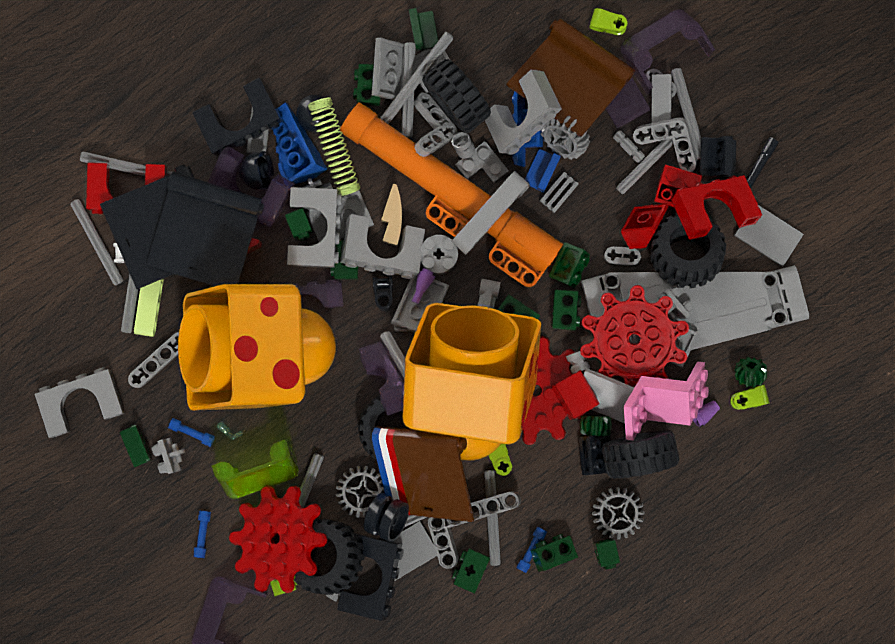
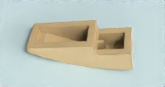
(393, 217)

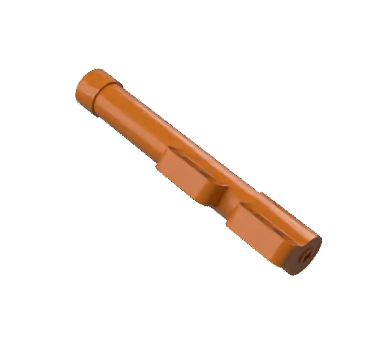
(455, 196)

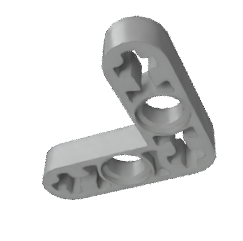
(439, 126)
(676, 136)

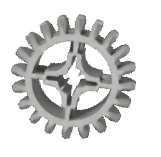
(563, 140)
(345, 488)
(604, 503)

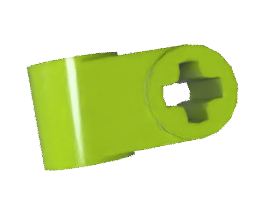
(606, 22)
(752, 398)
(498, 456)

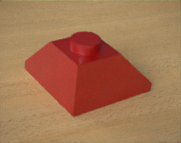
(642, 225)

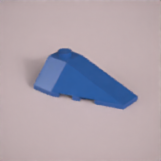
(295, 149)

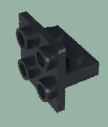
(718, 156)
(591, 454)

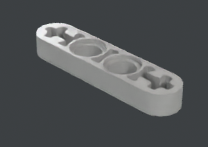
(156, 357)

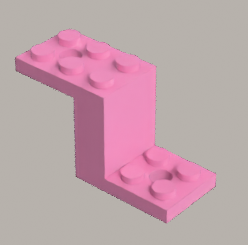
(665, 400)

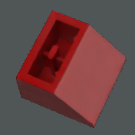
(671, 180)

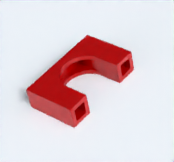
(98, 183)
(732, 191)

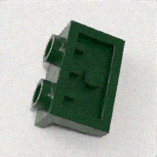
(570, 265)

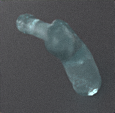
(224, 429)

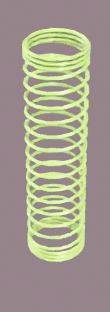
(347, 188)

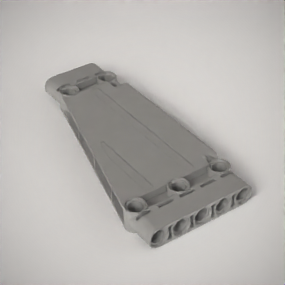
(722, 309)

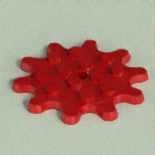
(636, 317)
(545, 410)
(296, 541)

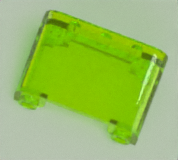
(280, 469)

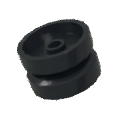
(386, 517)

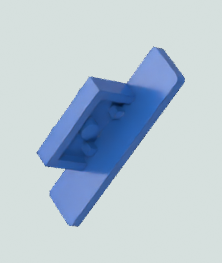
(519, 116)

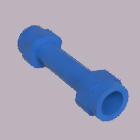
(176, 425)
(204, 517)
(523, 565)

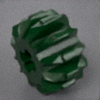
(750, 372)
(595, 425)

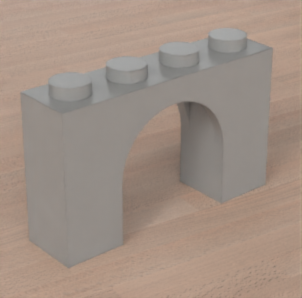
(541, 109)
(327, 203)
(357, 253)
(52, 400)

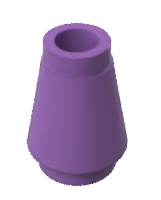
(706, 413)

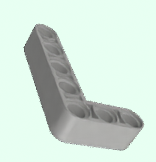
(490, 212)
(445, 529)

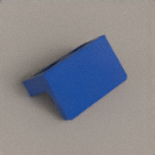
(542, 170)

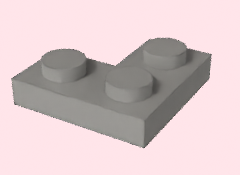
(483, 159)

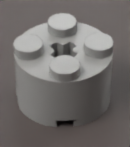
(430, 247)

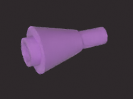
(423, 281)

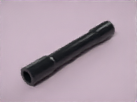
(766, 153)

